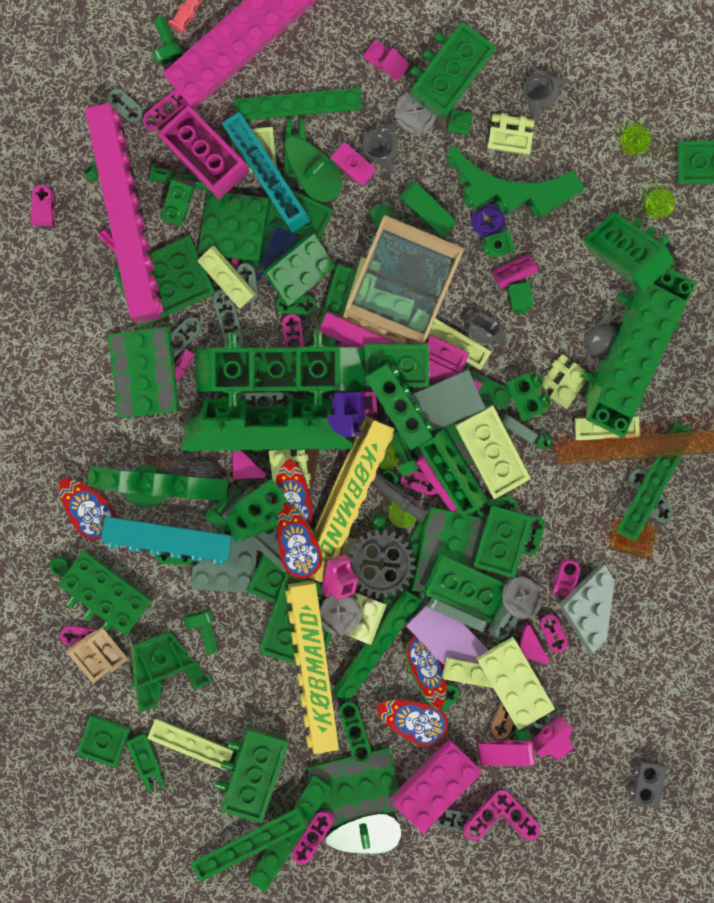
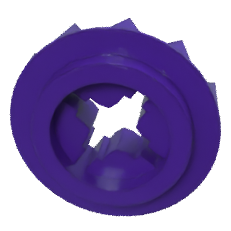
(486, 230)

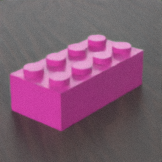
(203, 152)
(435, 786)

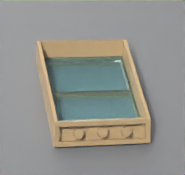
(402, 282)

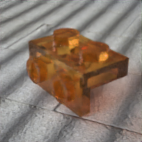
(642, 548)

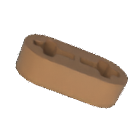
(499, 716)

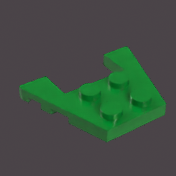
(158, 660)

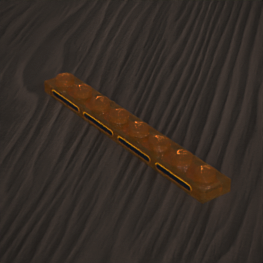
(635, 447)

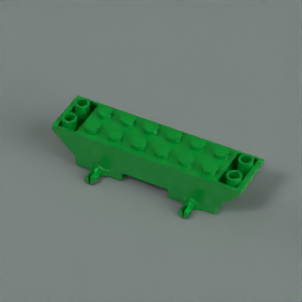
(646, 330)
(279, 369)
(263, 427)

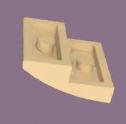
(97, 654)

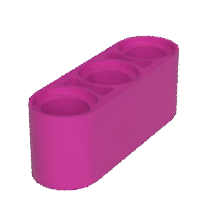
(506, 753)

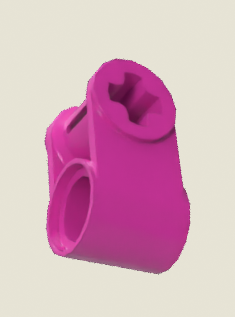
(42, 210)
(565, 580)

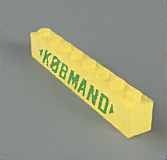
(351, 489)
(313, 667)

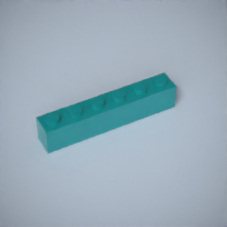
(167, 539)

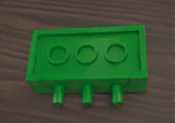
(451, 70)
(630, 250)
(104, 593)
(252, 773)

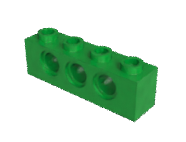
(412, 435)
(453, 472)

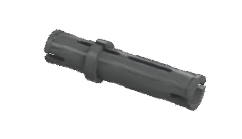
(404, 501)

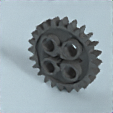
(383, 543)

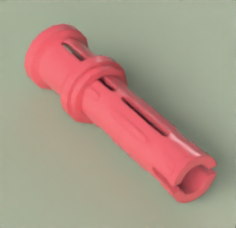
(184, 15)

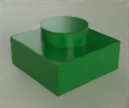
(460, 122)

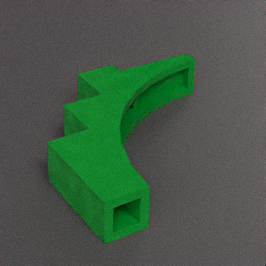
(510, 196)
(157, 484)

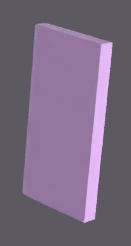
(445, 636)

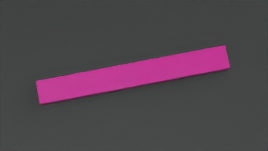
(356, 336)

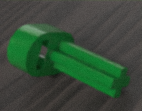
(171, 49)
(408, 463)
(215, 515)
(203, 620)

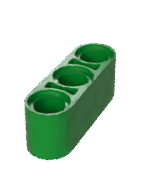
(426, 207)
(355, 743)

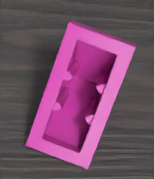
(245, 467)
(530, 645)

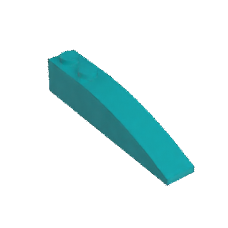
(266, 172)

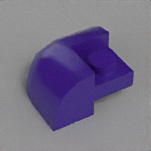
(348, 413)

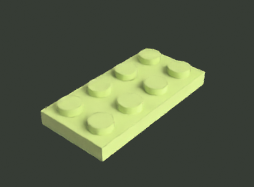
(492, 451)
(515, 683)

